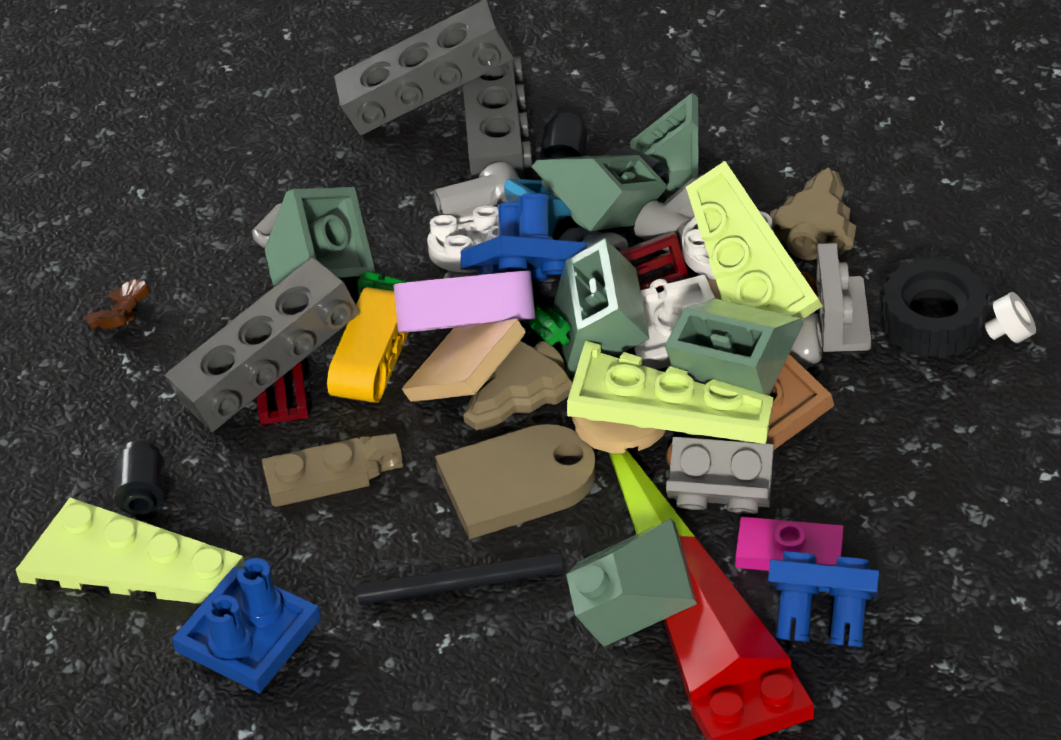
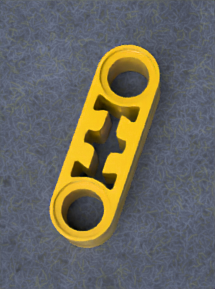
(367, 349)

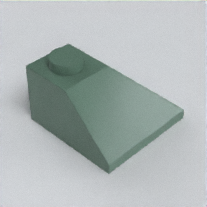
(320, 226)
(632, 584)

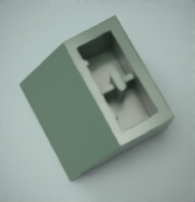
(601, 189)
(601, 303)
(732, 344)

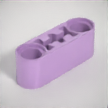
(463, 301)

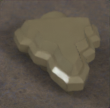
(815, 217)
(519, 385)

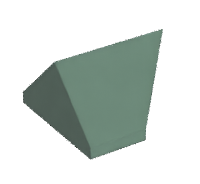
(674, 142)

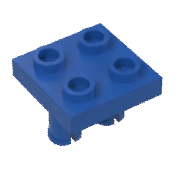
(522, 242)
(801, 577)
(247, 626)

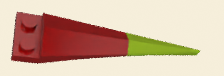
(726, 657)

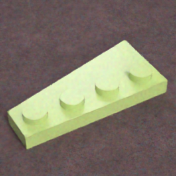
(743, 249)
(670, 400)
(124, 554)

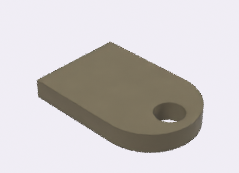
(516, 477)

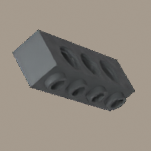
(423, 67)
(494, 120)
(262, 344)

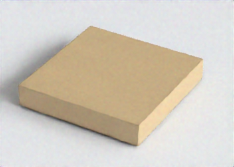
(464, 360)

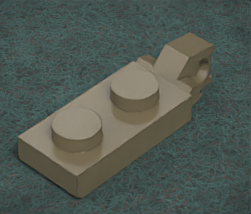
(329, 468)

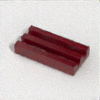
(674, 255)
(283, 413)

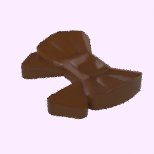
(121, 312)

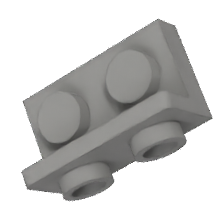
(844, 304)
(721, 474)

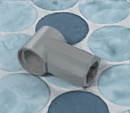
(488, 189)
(668, 217)

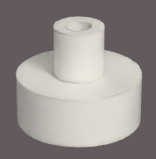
(1011, 319)

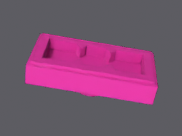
(768, 538)

